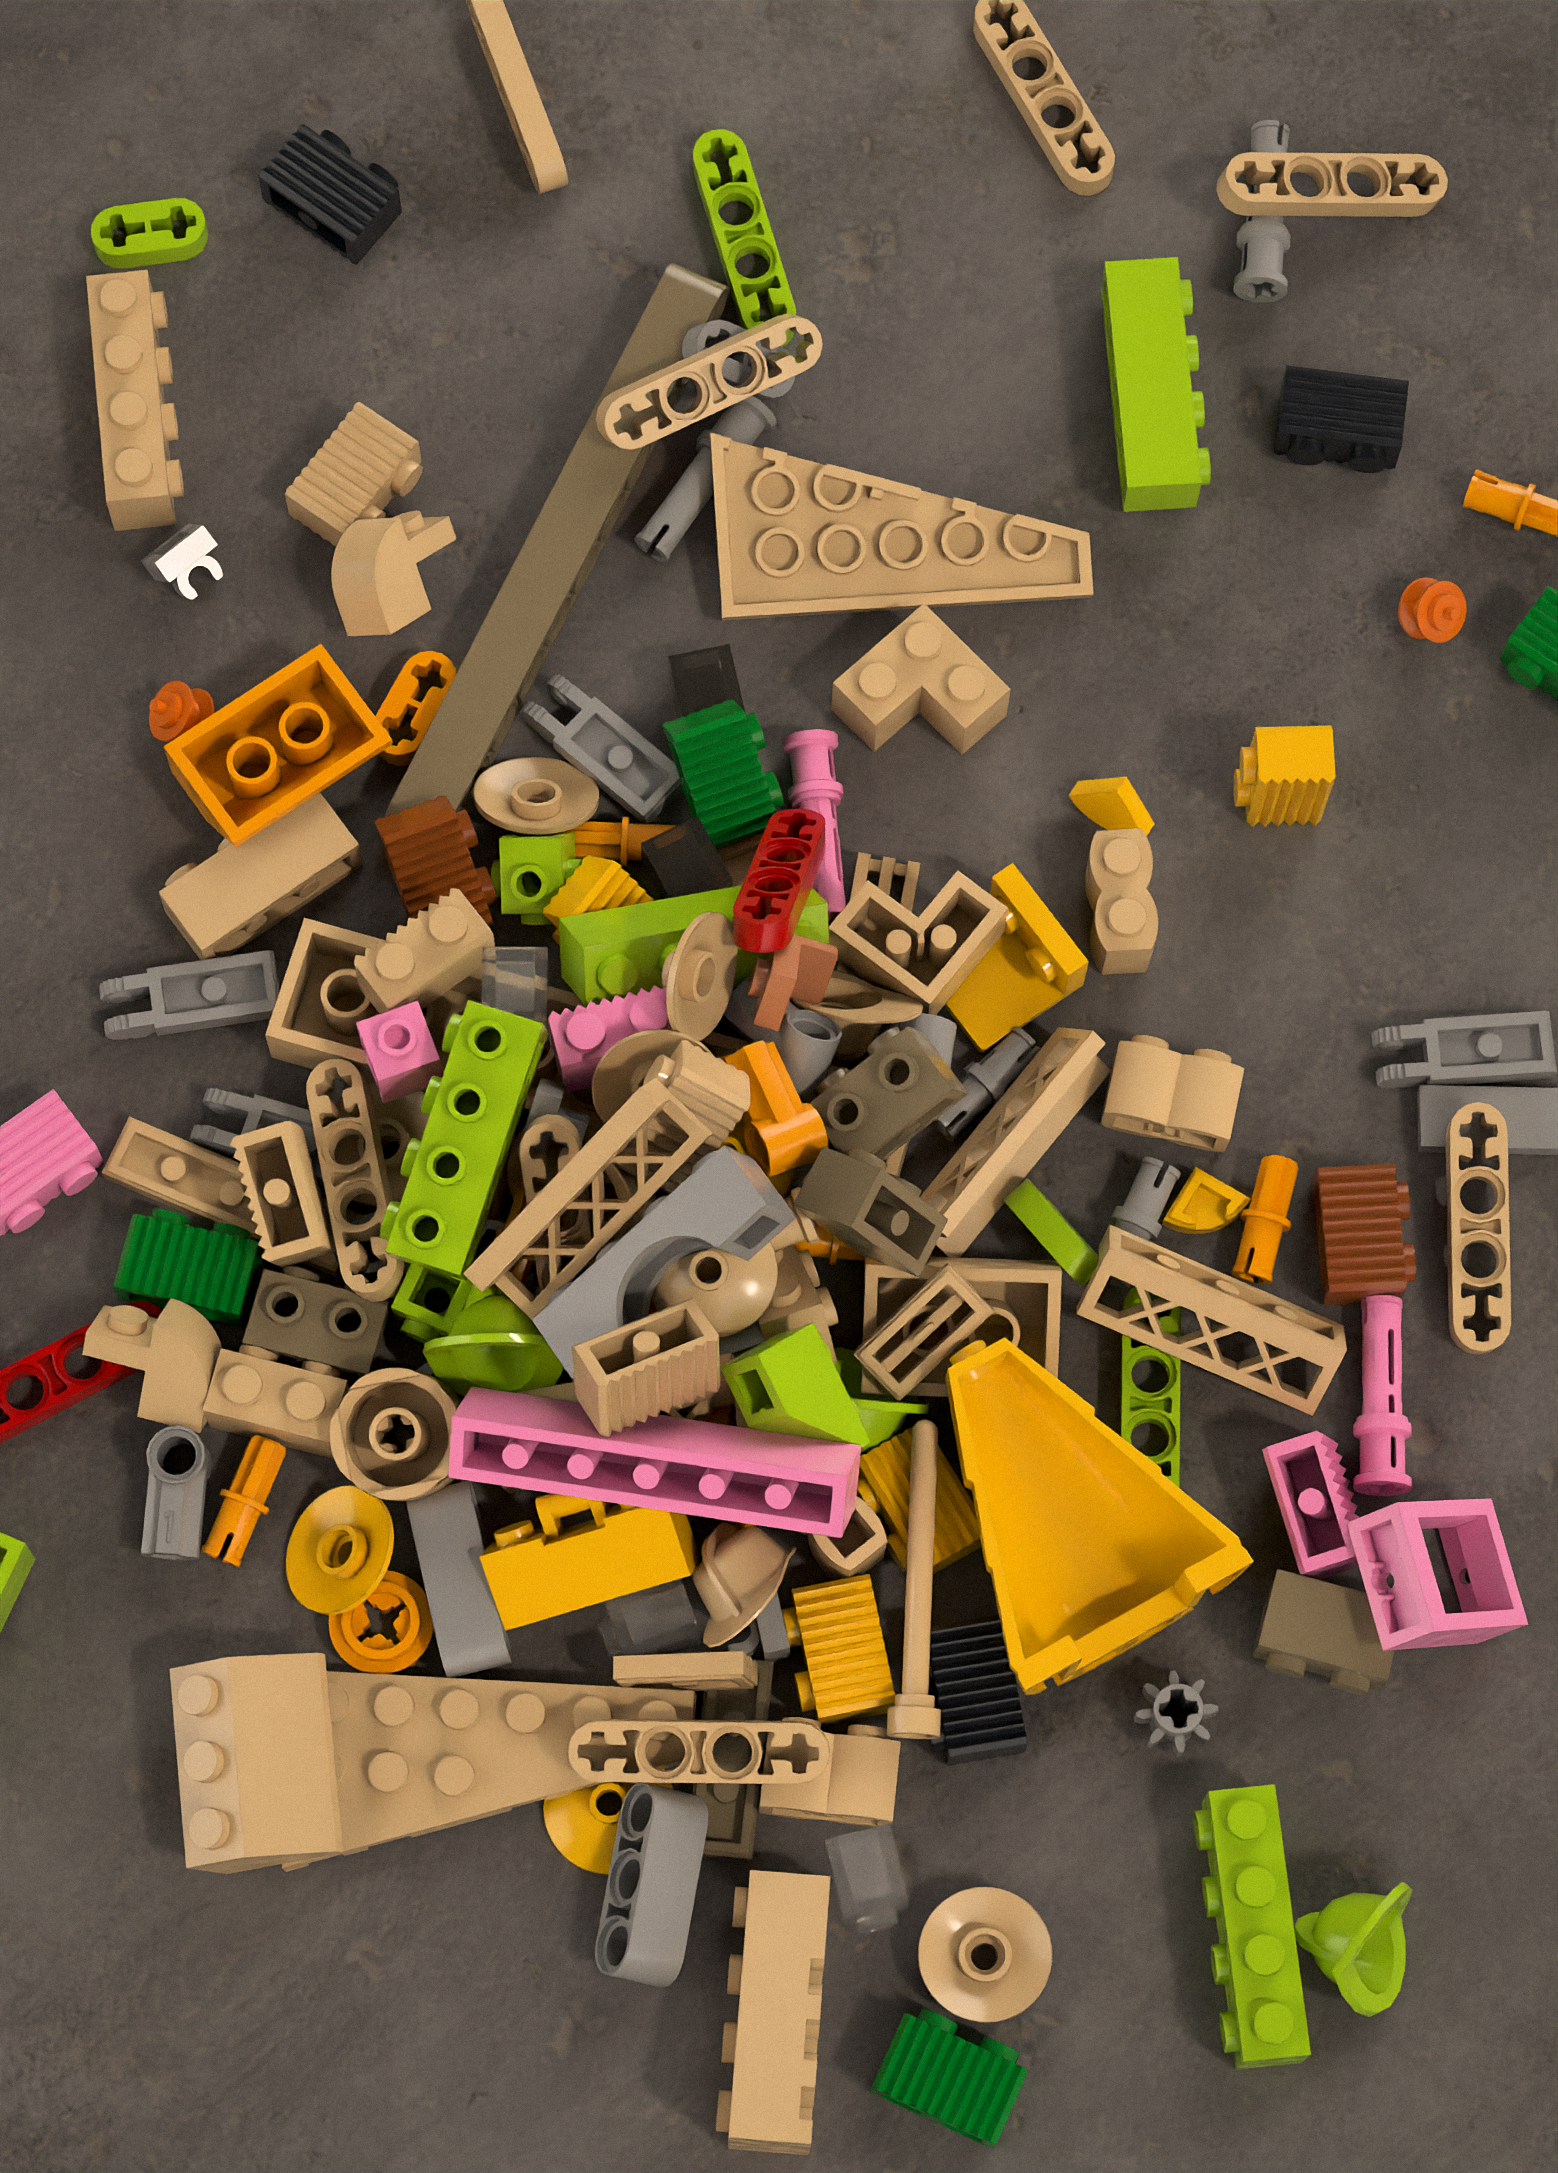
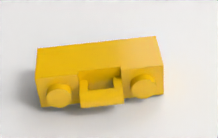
(584, 1564)

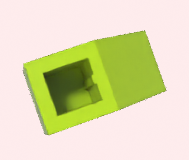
(795, 1389)

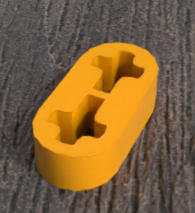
(403, 701)

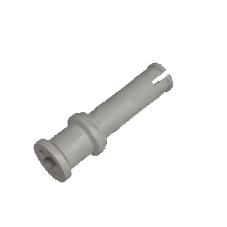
(1263, 237)
(685, 501)

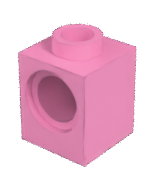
(399, 1051)

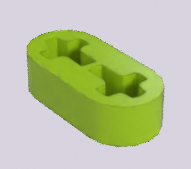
(149, 233)
(1053, 1231)

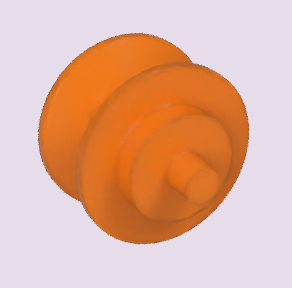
(1432, 610)
(178, 710)

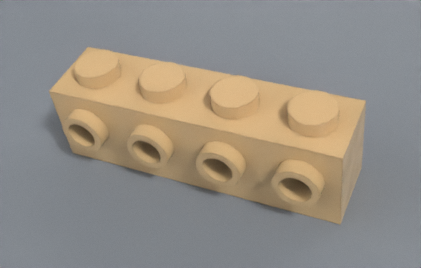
(131, 400)

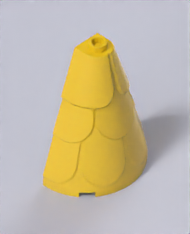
(1074, 1520)

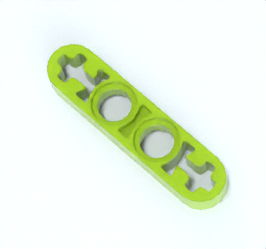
(744, 239)
(1158, 1407)

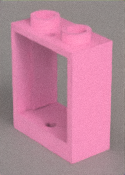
(1412, 1610)

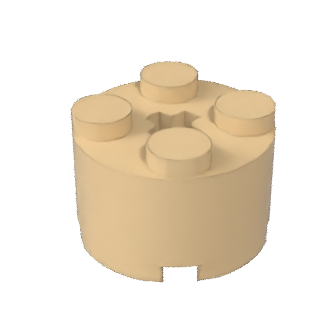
(372, 1411)

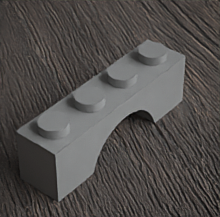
(719, 1206)

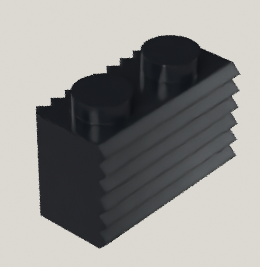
(331, 192)
(1341, 418)
(975, 1692)

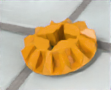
(378, 1654)

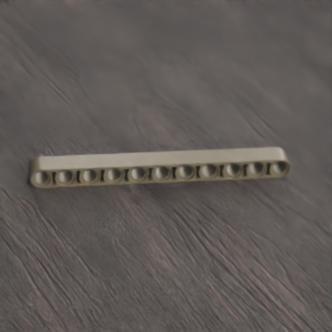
(553, 560)

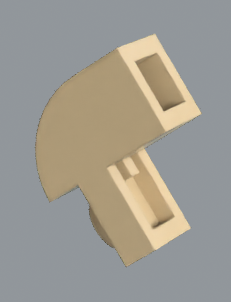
(378, 572)
(174, 1352)

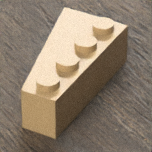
(777, 2012)

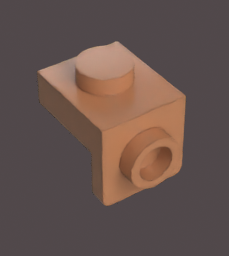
(794, 972)

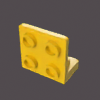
(1022, 972)

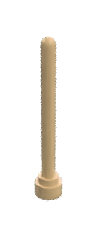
(914, 1709)

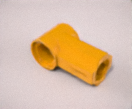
(777, 1125)

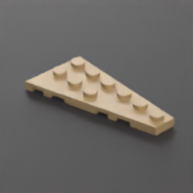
(851, 542)
(463, 1749)

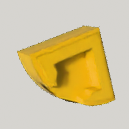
(1111, 804)
(1204, 1205)

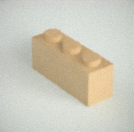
(260, 881)

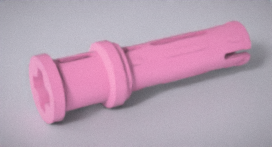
(818, 791)
(1382, 1425)

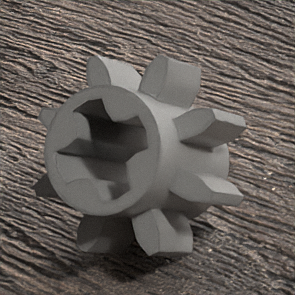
(1163, 1726)

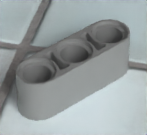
(460, 1601)
(651, 1885)

